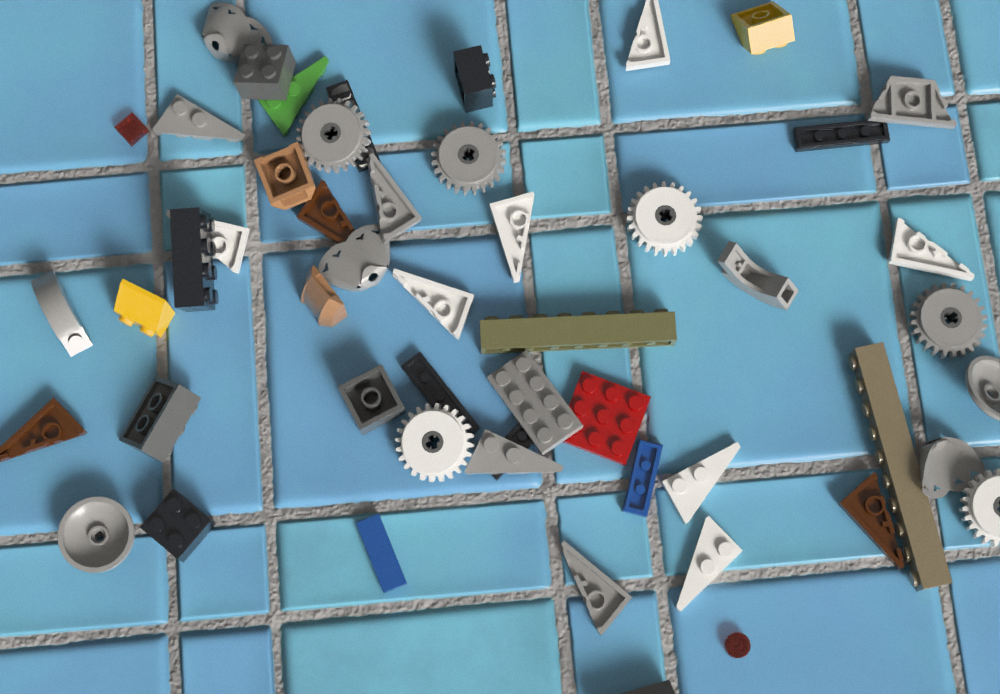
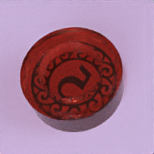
(737, 645)

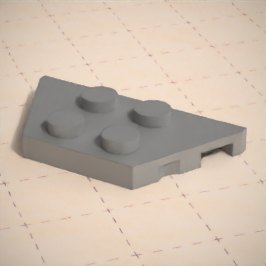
(911, 103)

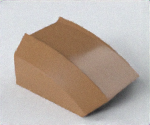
(286, 177)
(322, 299)

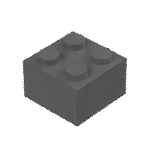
(264, 72)
(371, 399)

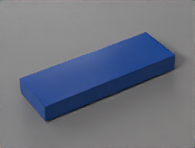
(642, 478)
(381, 553)

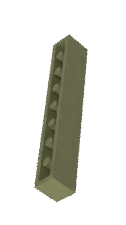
(577, 332)

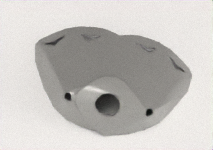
(231, 31)
(357, 260)
(945, 462)

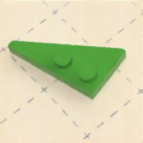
(301, 88)

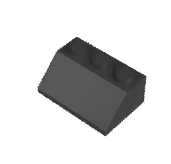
(160, 419)

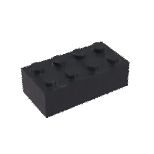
(193, 259)

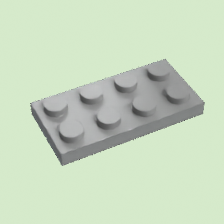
(534, 402)

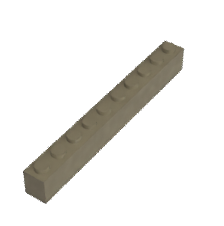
(899, 467)

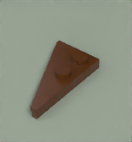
(325, 215)
(46, 428)
(868, 511)

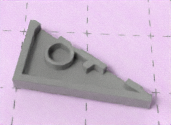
(187, 120)
(392, 207)
(501, 455)
(600, 594)

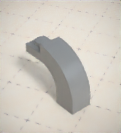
(754, 280)
(59, 313)

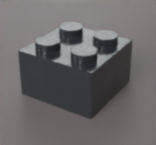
(474, 78)
(178, 525)

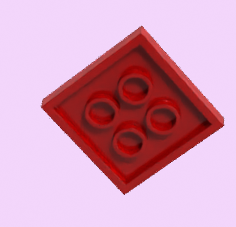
(608, 417)

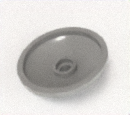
(983, 384)
(80, 529)

